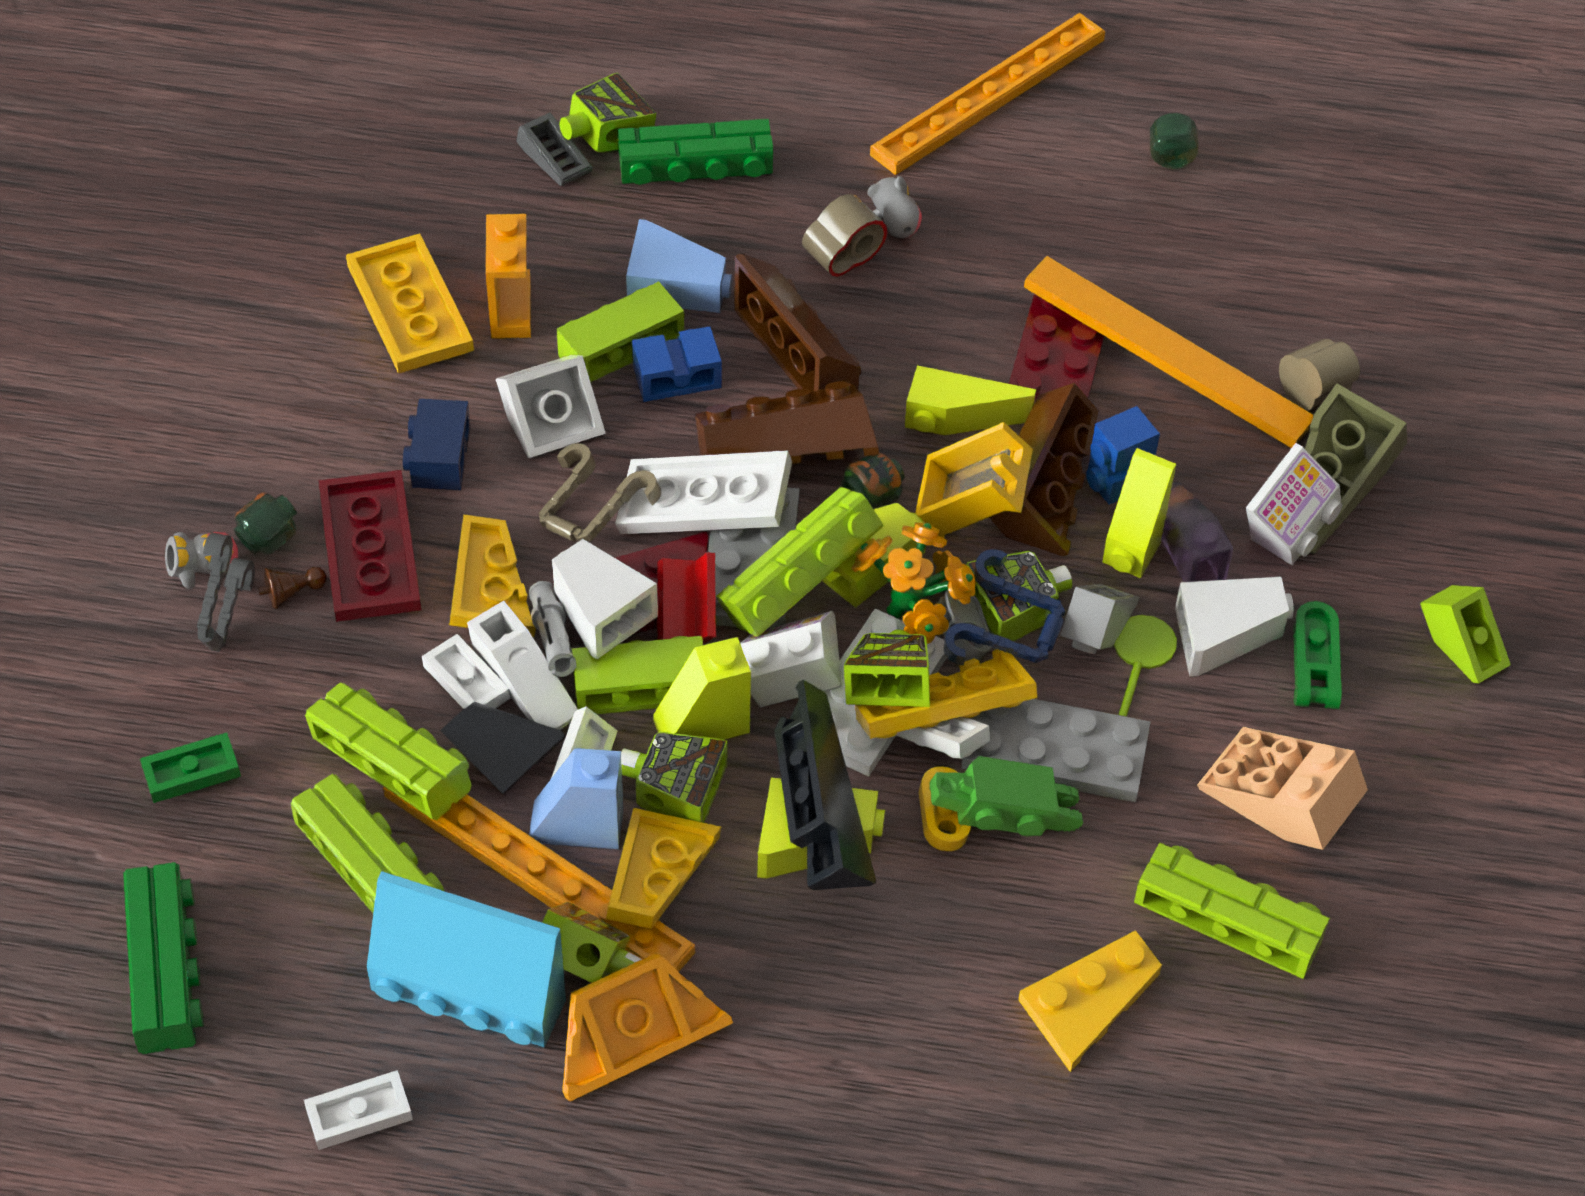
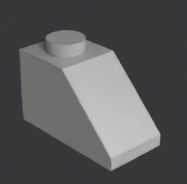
(1097, 616)

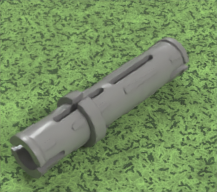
(549, 619)

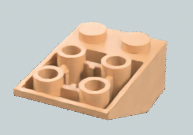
(1287, 785)

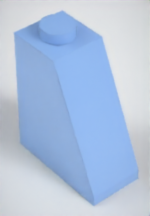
(685, 269)
(581, 802)

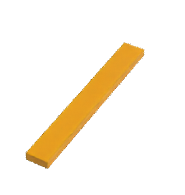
(986, 94)
(1169, 352)
(543, 872)

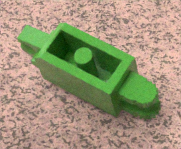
(1007, 797)

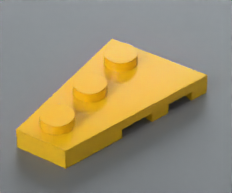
(487, 573)

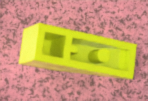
(961, 403)
(1139, 514)

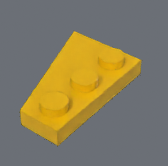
(656, 864)
(1088, 995)

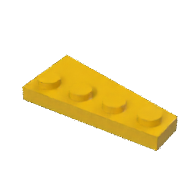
(962, 694)

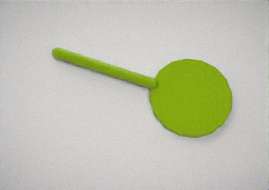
(1144, 644)

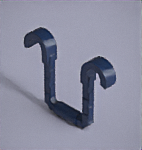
(998, 585)

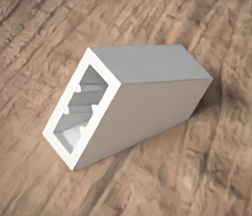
(602, 596)
(1229, 619)

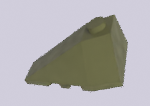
(1354, 446)

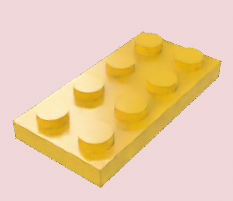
(409, 303)

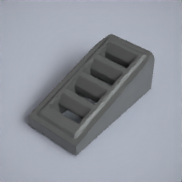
(547, 126)

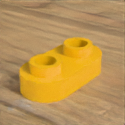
(938, 818)

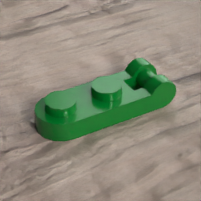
(1317, 655)

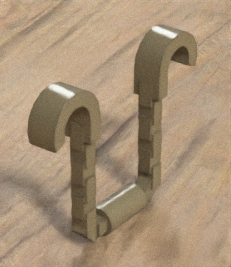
(580, 474)

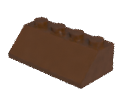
(790, 327)

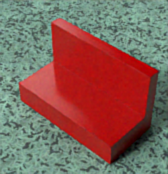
(686, 598)

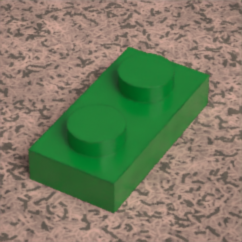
(190, 767)

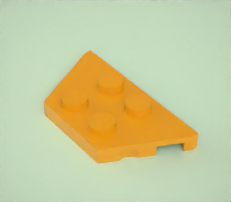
(633, 1022)

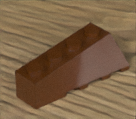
(798, 423)
(1060, 435)

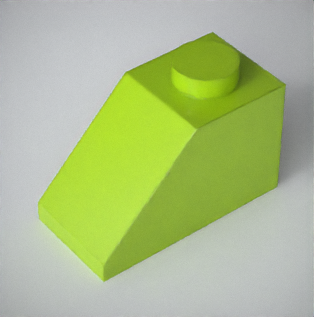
(1466, 631)

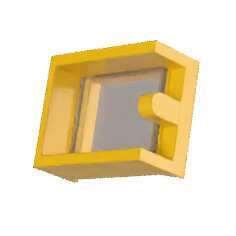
(974, 479)

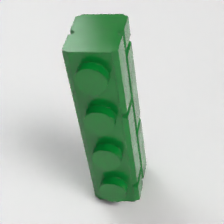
(695, 151)
(160, 958)

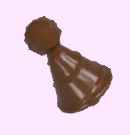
(283, 585)

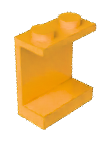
(508, 276)

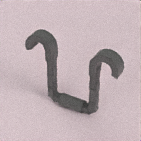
(238, 577)

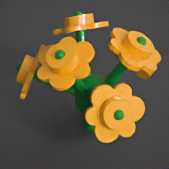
(908, 574)

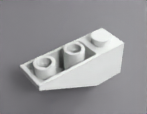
(518, 661)

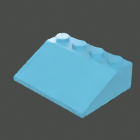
(465, 960)

